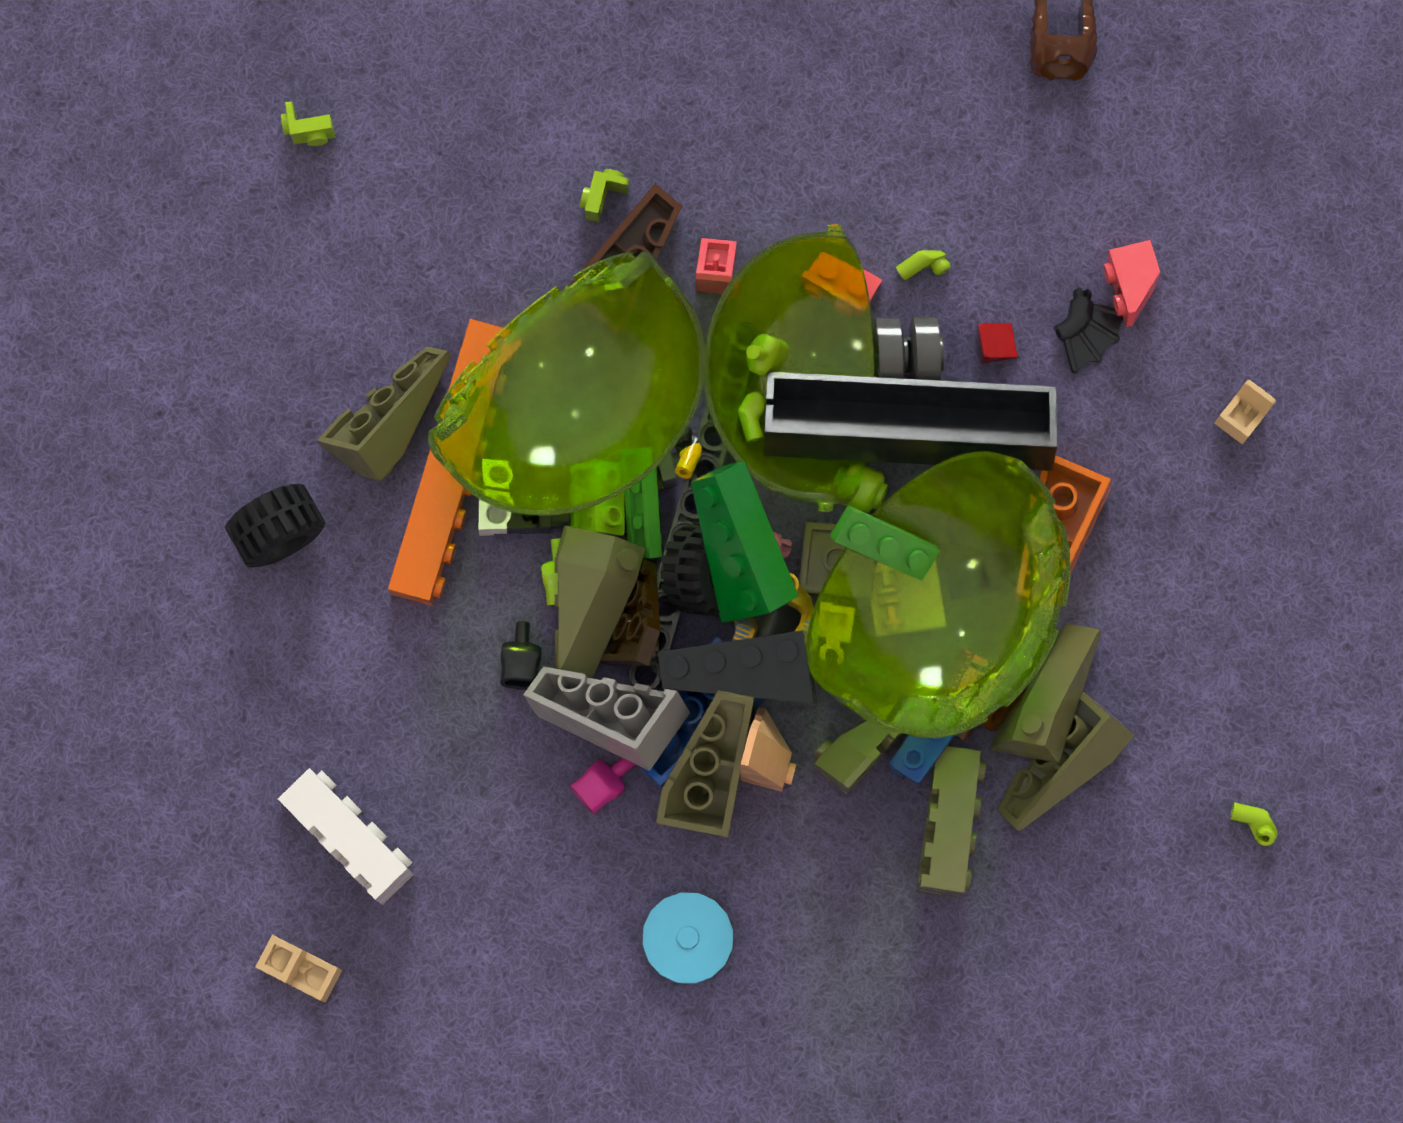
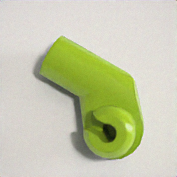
(924, 259)
(1258, 822)

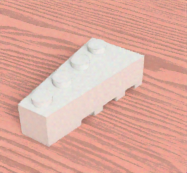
(346, 836)

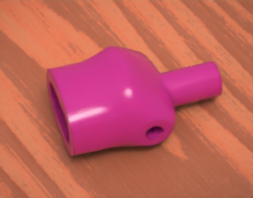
(601, 783)

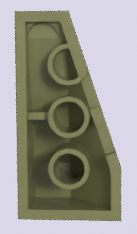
(1045, 712)
(1090, 747)

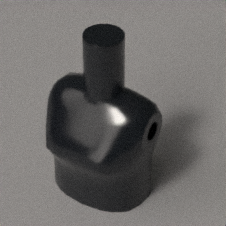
(520, 659)

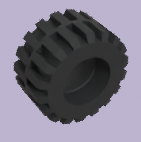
(275, 525)
(688, 573)

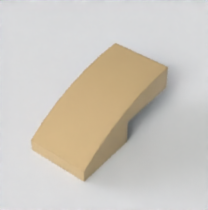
(298, 968)

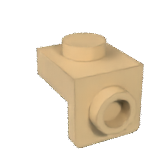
(1245, 411)

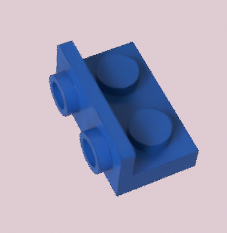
(917, 757)

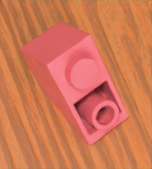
(1134, 278)

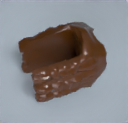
(1048, 48)

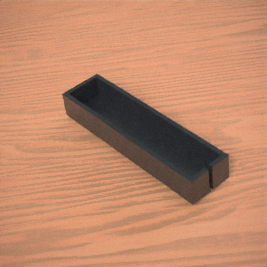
(907, 419)

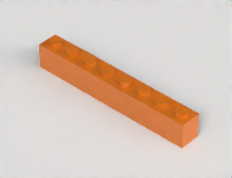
(437, 504)

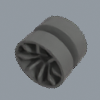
(918, 354)

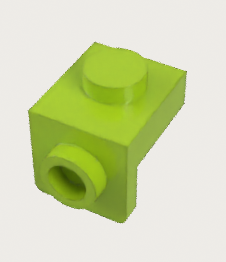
(313, 130)
(594, 197)

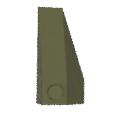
(381, 430)
(593, 588)
(853, 754)
(707, 774)

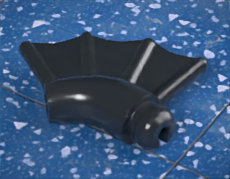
(1087, 330)

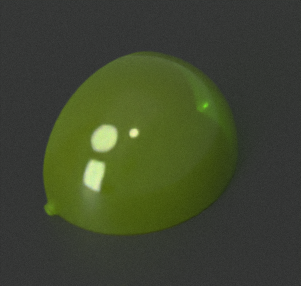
(818, 303)

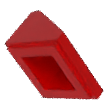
(996, 342)

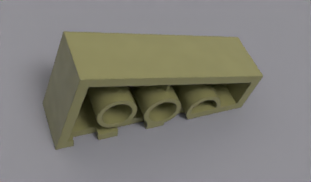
(950, 821)

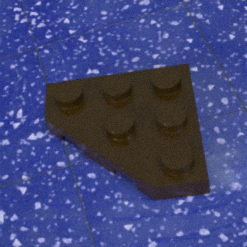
(638, 627)

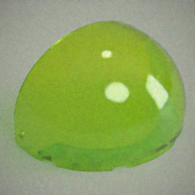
(576, 392)
(978, 625)

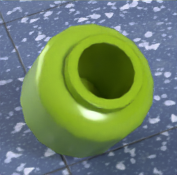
(871, 490)

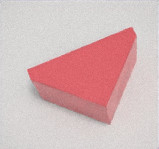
(715, 265)

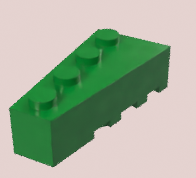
(740, 545)

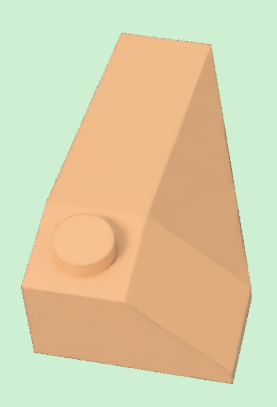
(766, 755)

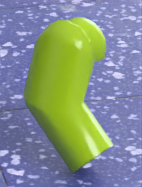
(750, 414)

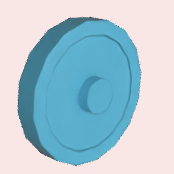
(687, 938)

